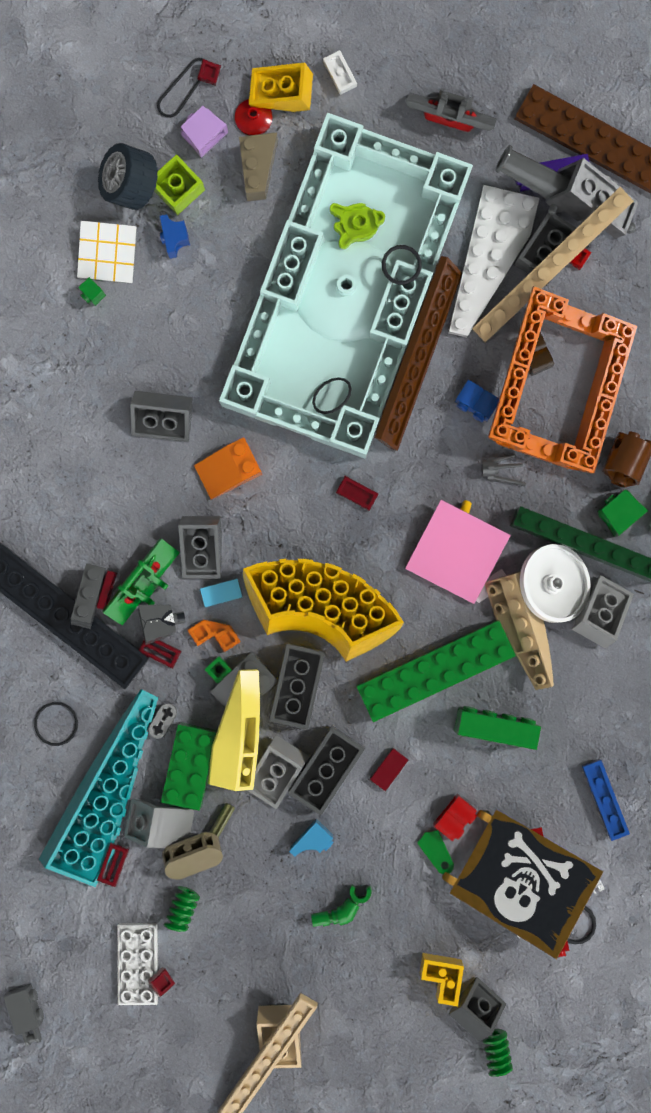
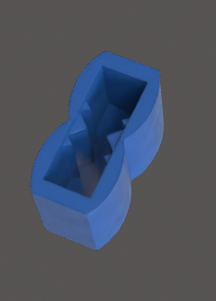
(477, 401)

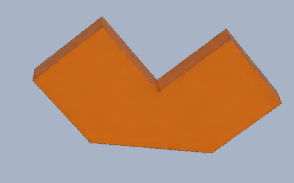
(222, 632)

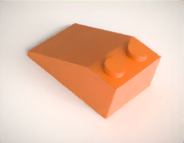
(228, 468)

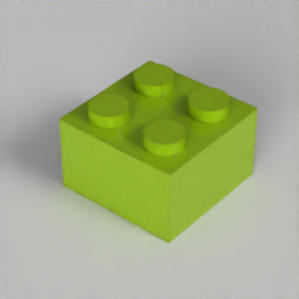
(178, 185)

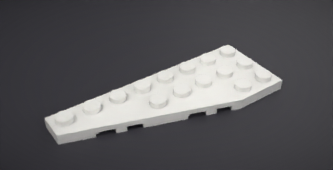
(498, 235)

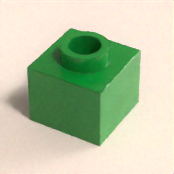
(91, 291)
(211, 669)

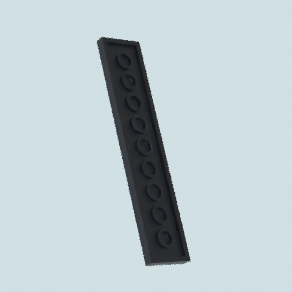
(54, 610)

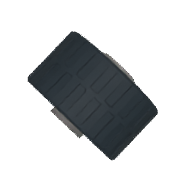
(127, 176)

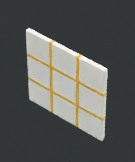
(106, 251)

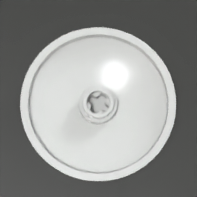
(555, 583)

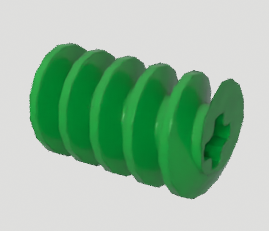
(183, 911)
(498, 1054)

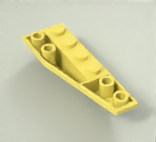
(237, 736)

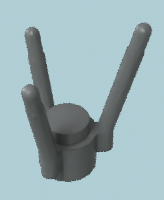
(490, 468)

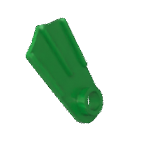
(436, 851)

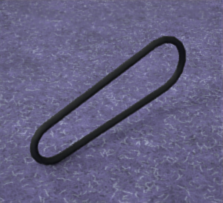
(173, 84)

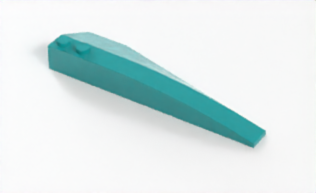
(100, 801)

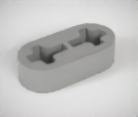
(159, 718)

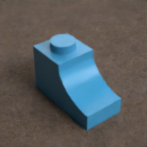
(314, 838)

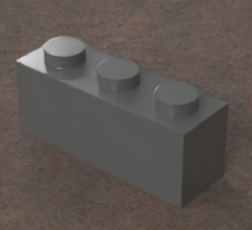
(88, 596)

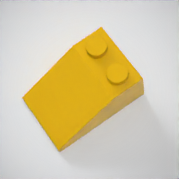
(281, 87)

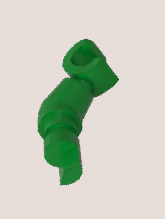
(343, 914)

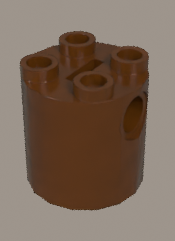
(627, 459)

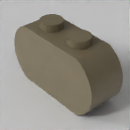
(192, 855)

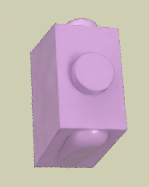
(203, 130)

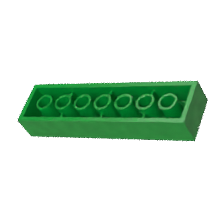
(435, 670)

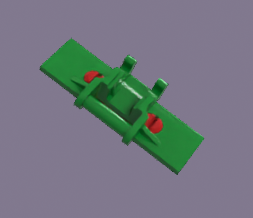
(141, 582)

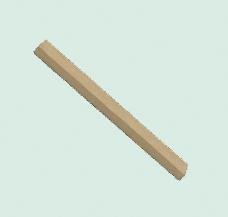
(269, 1055)

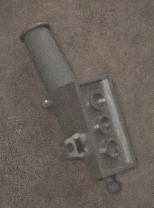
(572, 189)

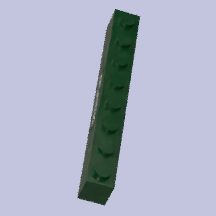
(582, 543)

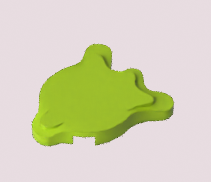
(356, 223)

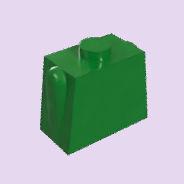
(621, 512)

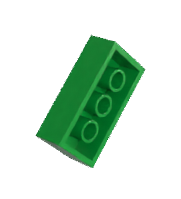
(498, 729)
(189, 766)

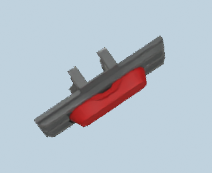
(460, 118)

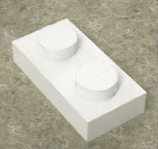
(340, 72)

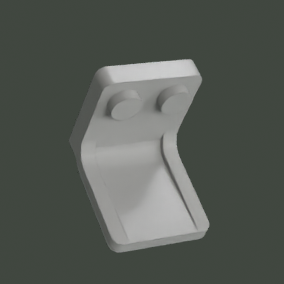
(157, 825)

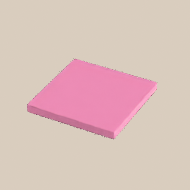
(457, 551)

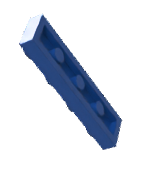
(605, 800)

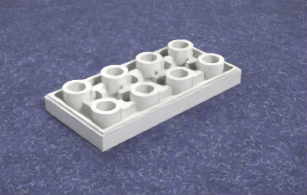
(137, 963)

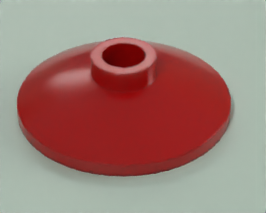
(252, 124)

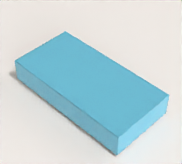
(221, 593)

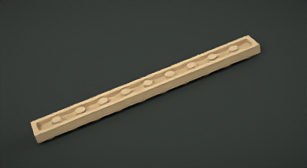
(553, 263)

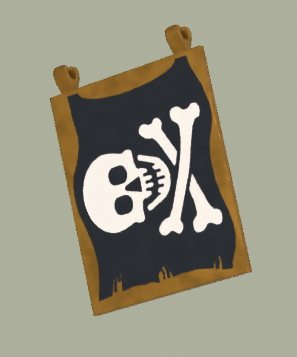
(525, 883)

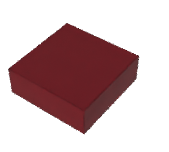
(209, 72)
(161, 982)

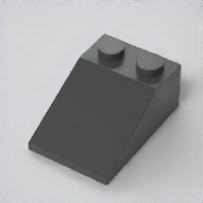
(200, 547)
(266, 678)

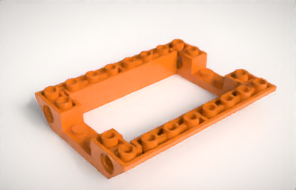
(617, 339)

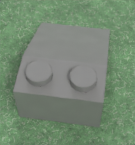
(604, 612)
(277, 771)

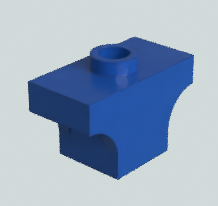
(173, 235)

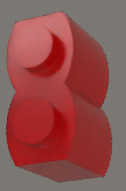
(455, 817)

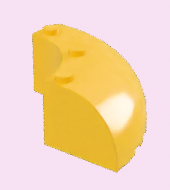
(321, 602)

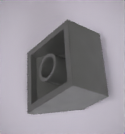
(478, 1009)

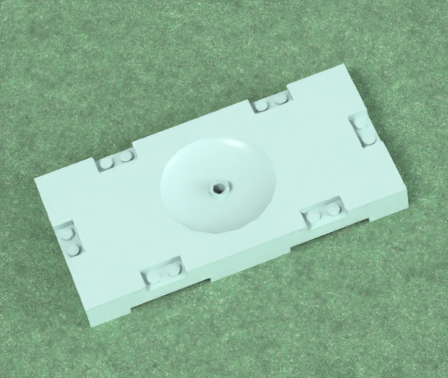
(313, 327)

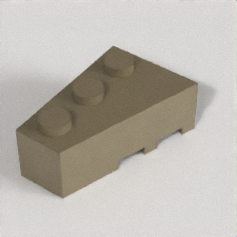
(257, 163)

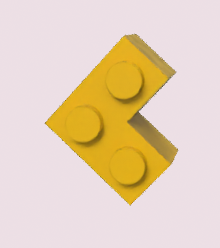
(447, 973)

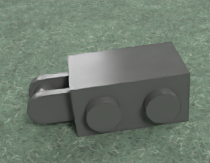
(25, 1013)

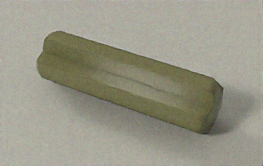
(222, 819)

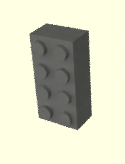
(297, 686)
(326, 770)

